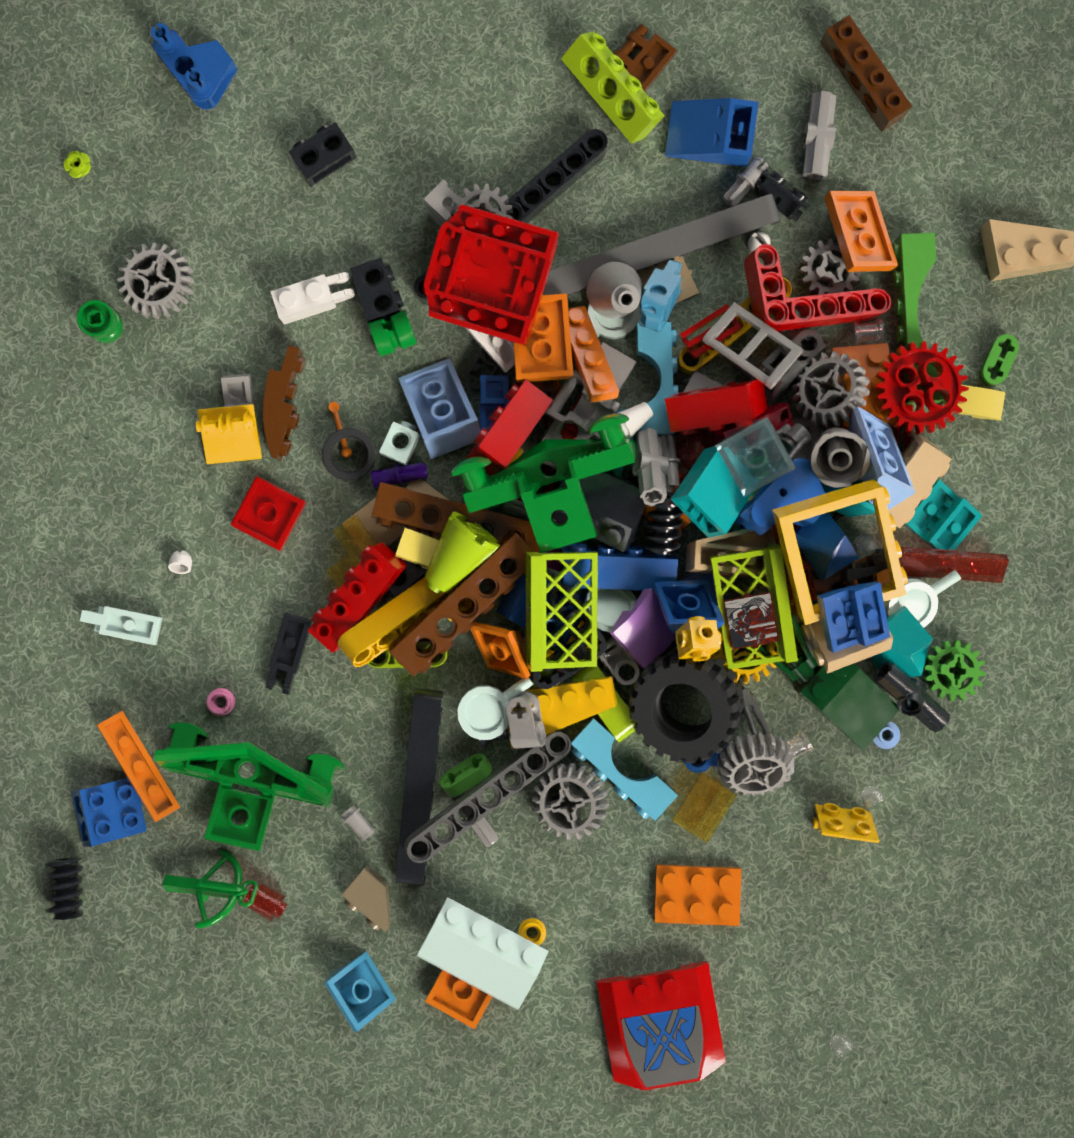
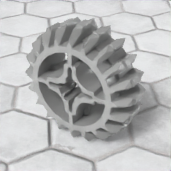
(160, 257)
(836, 369)
(755, 764)
(573, 823)

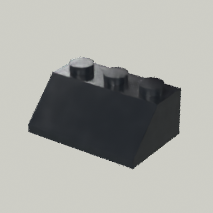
(613, 507)

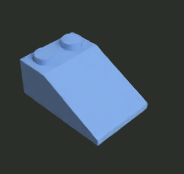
(440, 408)

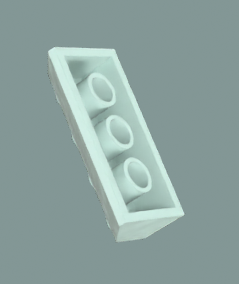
(482, 953)

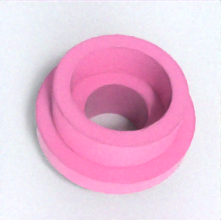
(212, 702)

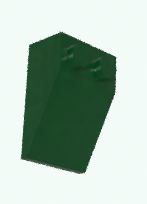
(850, 703)

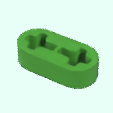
(1004, 363)
(466, 775)

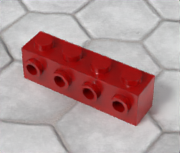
(357, 596)

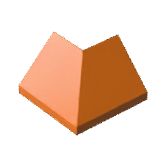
(501, 649)

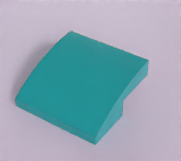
(943, 518)

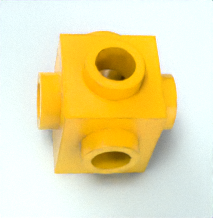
(698, 639)

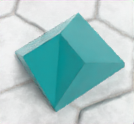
(908, 645)

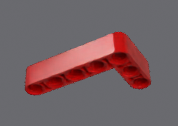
(807, 306)

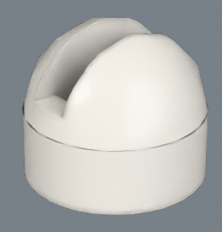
(754, 243)
(180, 558)

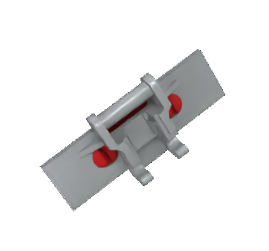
(584, 413)

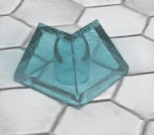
(755, 456)

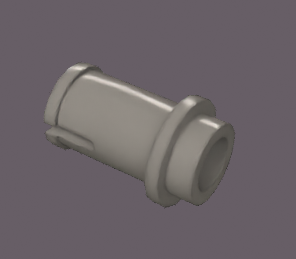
(357, 823)

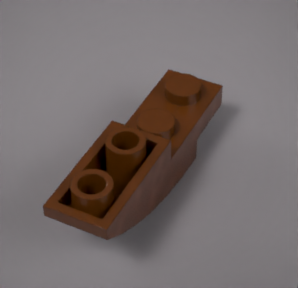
(278, 414)

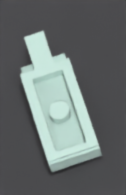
(124, 624)

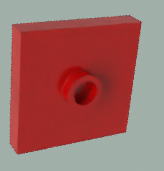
(268, 513)

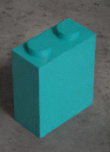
(710, 494)

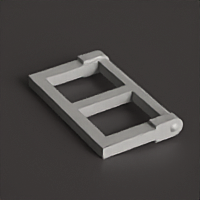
(764, 330)

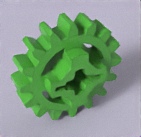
(952, 682)

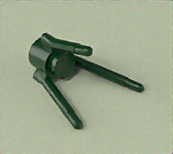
(805, 666)

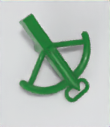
(204, 888)

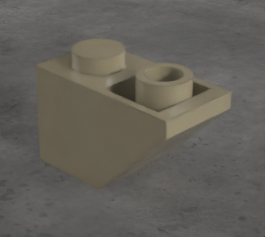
(370, 896)

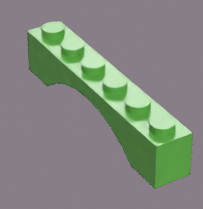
(915, 257)

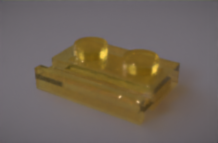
(704, 807)

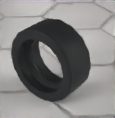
(328, 458)

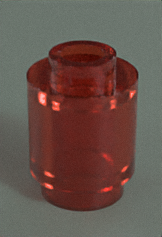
(267, 902)

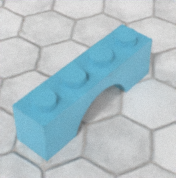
(657, 349)
(648, 793)

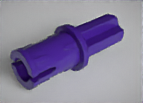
(399, 474)

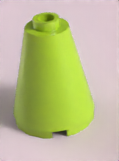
(458, 553)

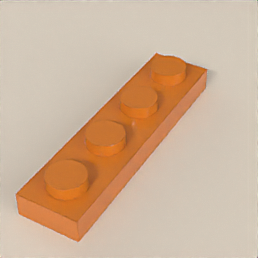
(590, 357)
(138, 766)

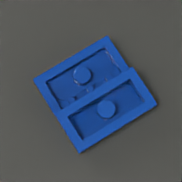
(853, 616)

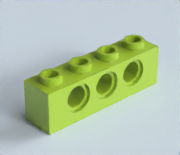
(599, 83)

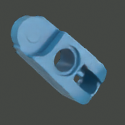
(660, 296)

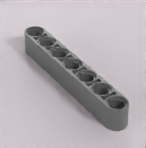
(473, 797)

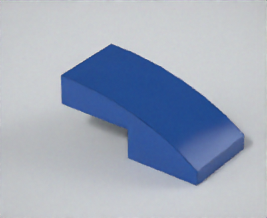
(492, 394)

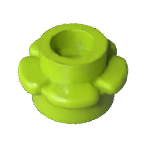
(77, 171)

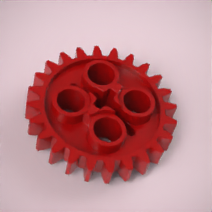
(946, 383)

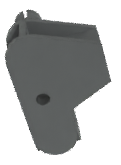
(799, 337)

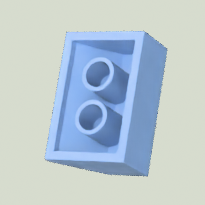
(885, 457)

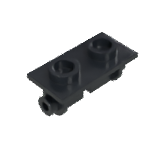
(791, 200)

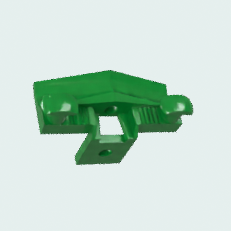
(524, 477)
(271, 777)

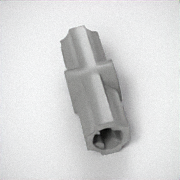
(820, 136)
(650, 467)

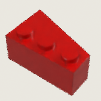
(716, 407)
(510, 426)

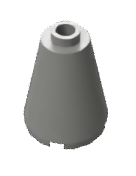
(614, 290)
(839, 457)

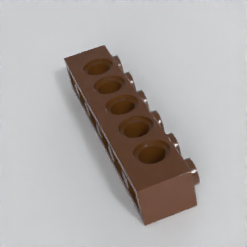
(390, 495)
(446, 606)

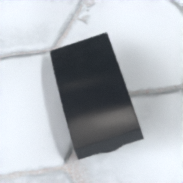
(859, 570)

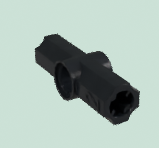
(911, 696)

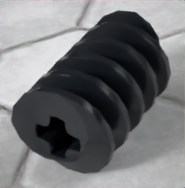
(665, 527)
(64, 888)

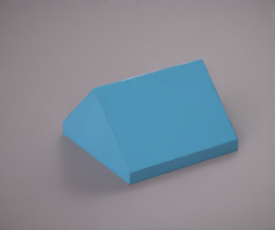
(359, 991)

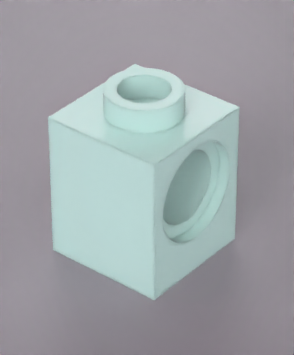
(400, 455)

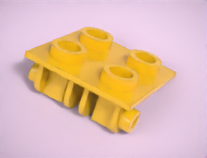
(229, 433)
(845, 823)

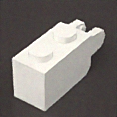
(310, 297)

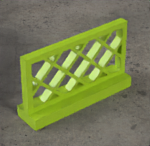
(777, 585)
(536, 610)

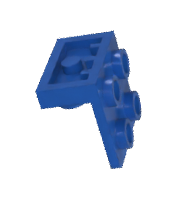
(108, 812)

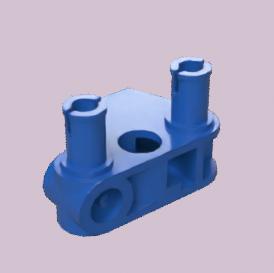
(208, 62)
(794, 487)

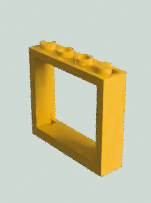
(831, 501)

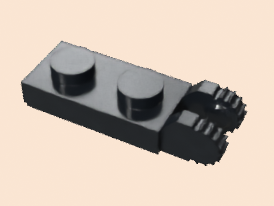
(288, 650)

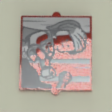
(751, 620)

